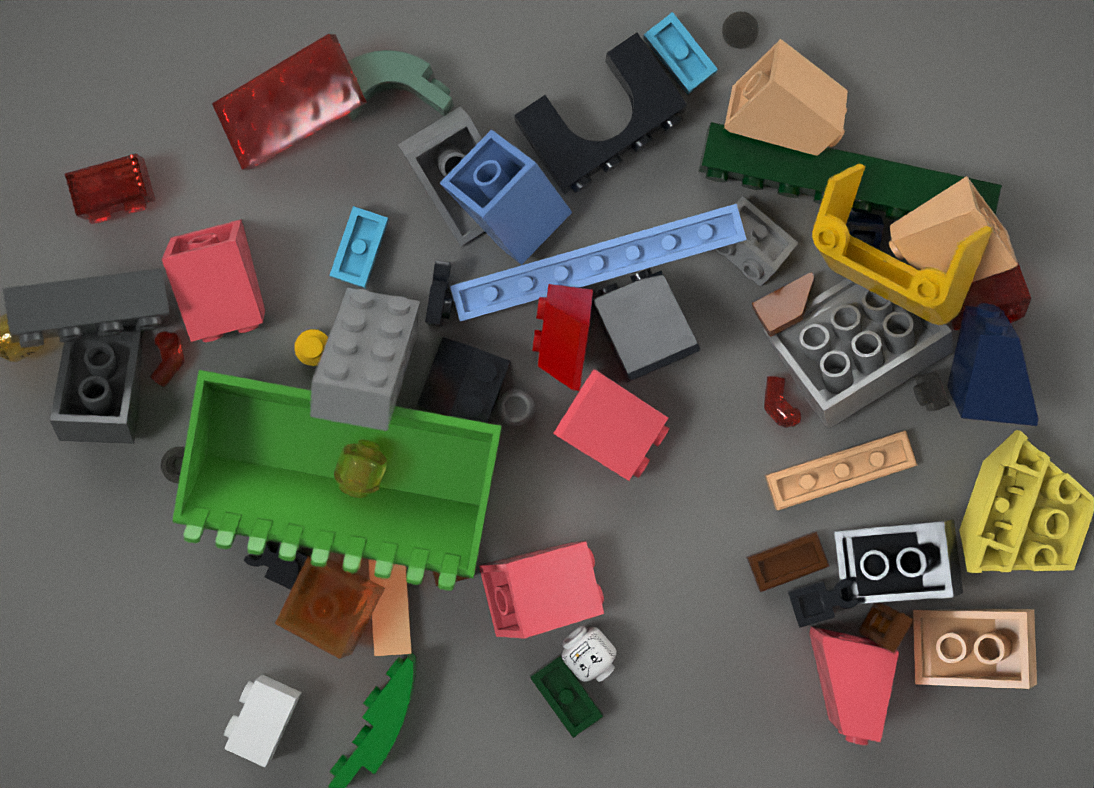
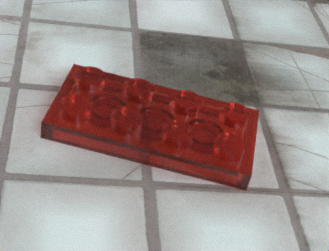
(289, 102)

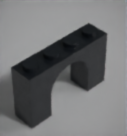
(575, 159)

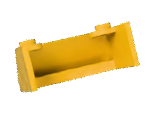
(925, 292)

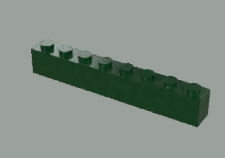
(883, 187)

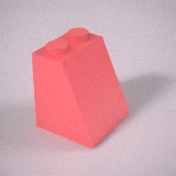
(214, 281)
(612, 426)
(542, 590)
(854, 682)

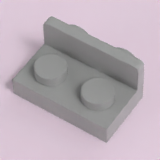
(765, 245)

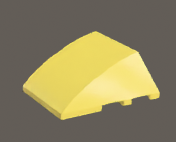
(1024, 512)

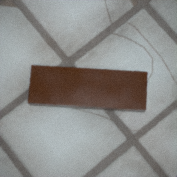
(885, 626)

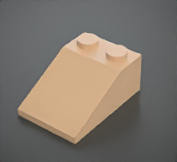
(975, 647)

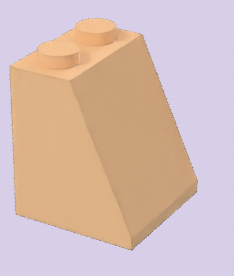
(788, 103)
(935, 228)

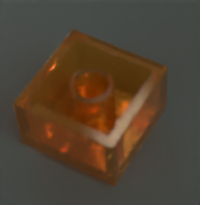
(329, 607)

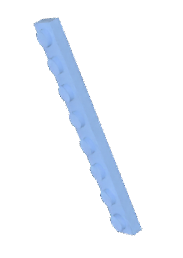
(599, 262)

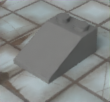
(434, 155)

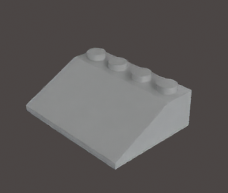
(856, 349)

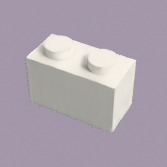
(262, 719)

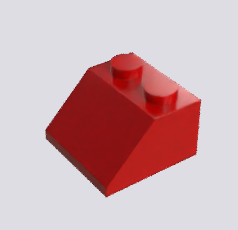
(563, 333)

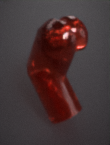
(172, 357)

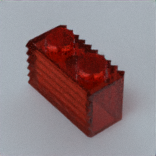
(110, 188)

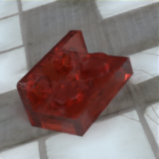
(1003, 290)

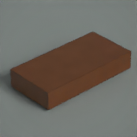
(787, 561)

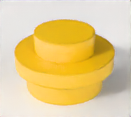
(310, 346)

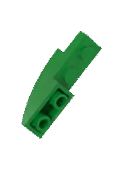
(386, 714)

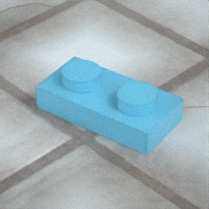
(680, 53)
(359, 247)

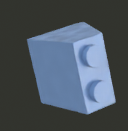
(507, 196)

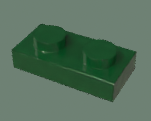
(566, 696)

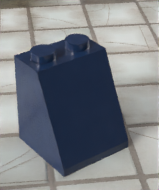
(990, 370)

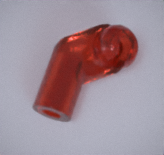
(777, 406)

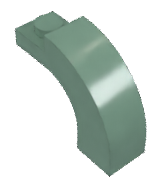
(398, 71)

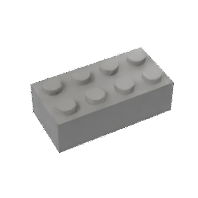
(365, 359)

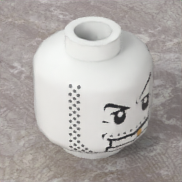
(589, 654)

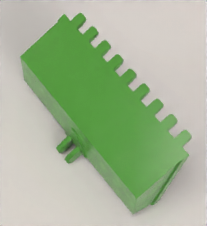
(268, 472)

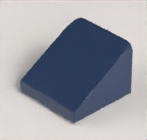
(866, 228)

